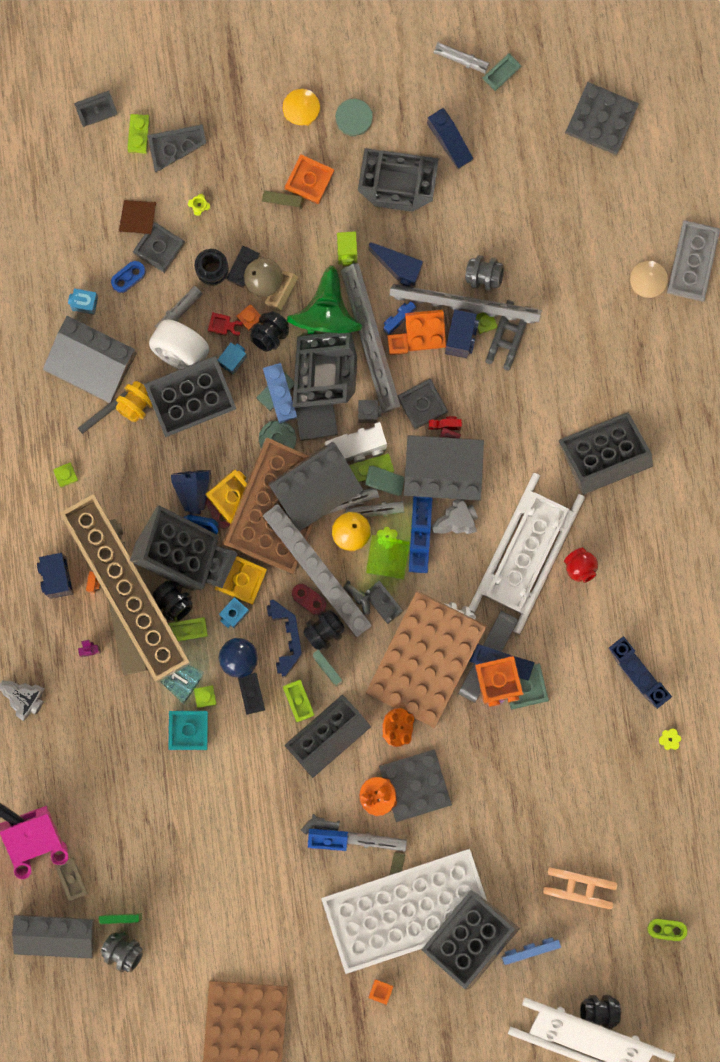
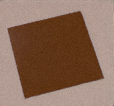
(137, 217)

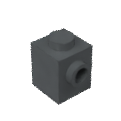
(368, 411)

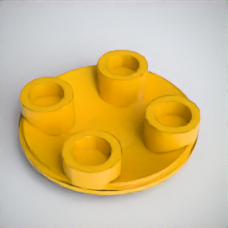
(301, 107)

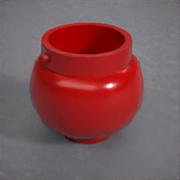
(581, 565)

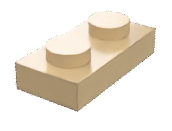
(279, 298)

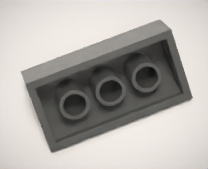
(327, 736)
(53, 936)

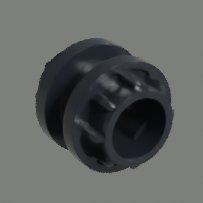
(211, 256)
(271, 328)
(175, 604)
(324, 630)
(603, 1012)

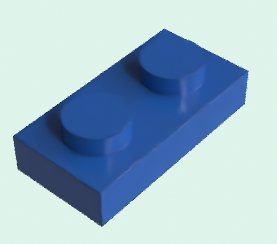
(392, 324)
(327, 839)

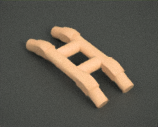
(569, 893)

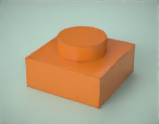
(249, 317)
(397, 344)
(92, 583)
(380, 991)

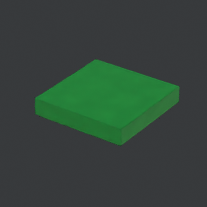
(120, 918)

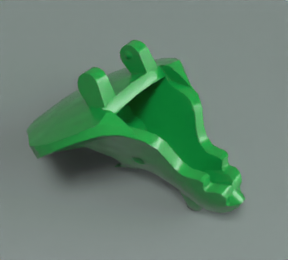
(326, 309)

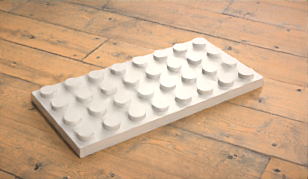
(399, 909)

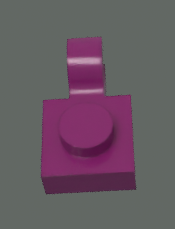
(88, 649)

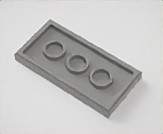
(693, 261)

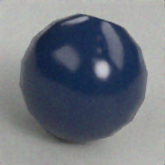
(238, 657)

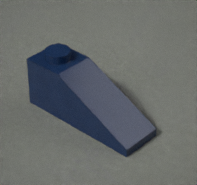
(449, 138)
(402, 267)

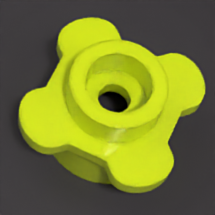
(200, 198)

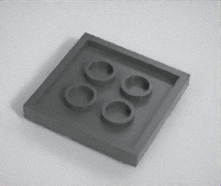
(601, 118)
(417, 785)

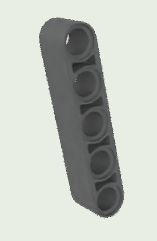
(496, 640)

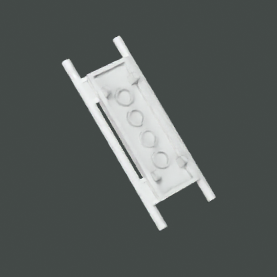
(526, 552)
(584, 1037)

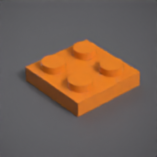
(309, 179)
(425, 330)

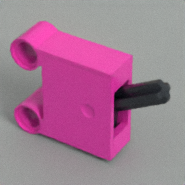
(29, 837)

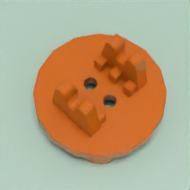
(398, 727)
(386, 794)

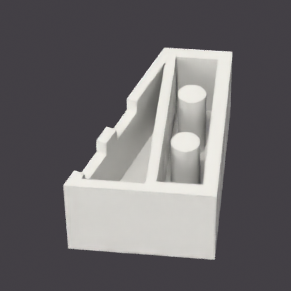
(361, 444)

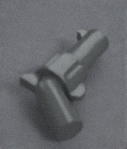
(359, 596)
(319, 823)

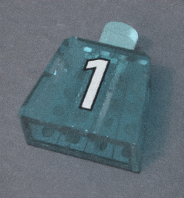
(183, 682)

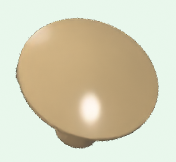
(648, 279)

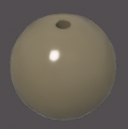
(263, 277)

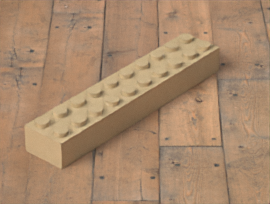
(125, 588)

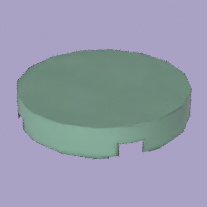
(353, 117)
(279, 432)

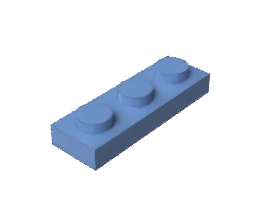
(279, 393)
(530, 950)

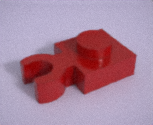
(221, 324)
(450, 422)

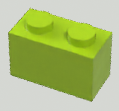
(346, 248)

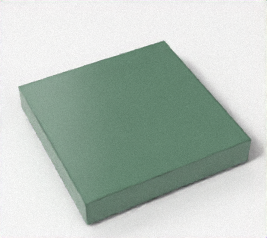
(327, 668)
(533, 690)

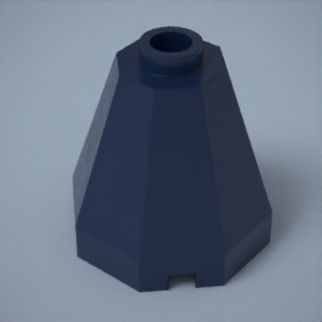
(192, 489)

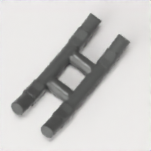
(512, 347)

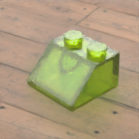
(387, 557)

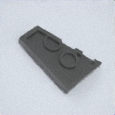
(175, 144)

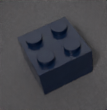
(460, 334)
(55, 575)

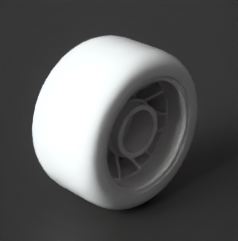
(178, 344)

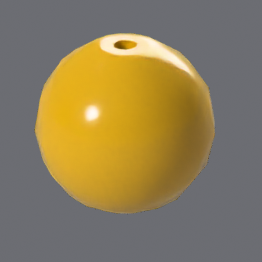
(351, 531)

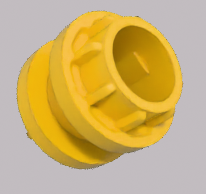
(134, 402)

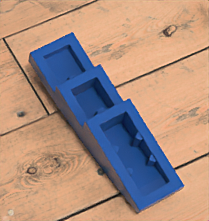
(420, 534)

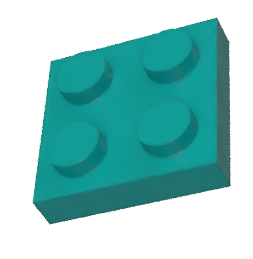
(188, 730)

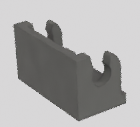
(96, 108)
(383, 602)

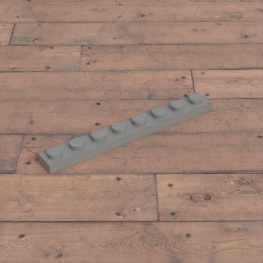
(473, 305)
(370, 338)
(317, 570)

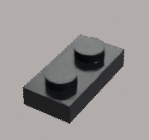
(237, 271)
(251, 694)

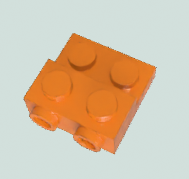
(499, 681)

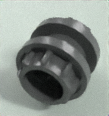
(484, 273)
(118, 950)

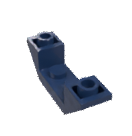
(485, 654)
(286, 663)
(638, 673)

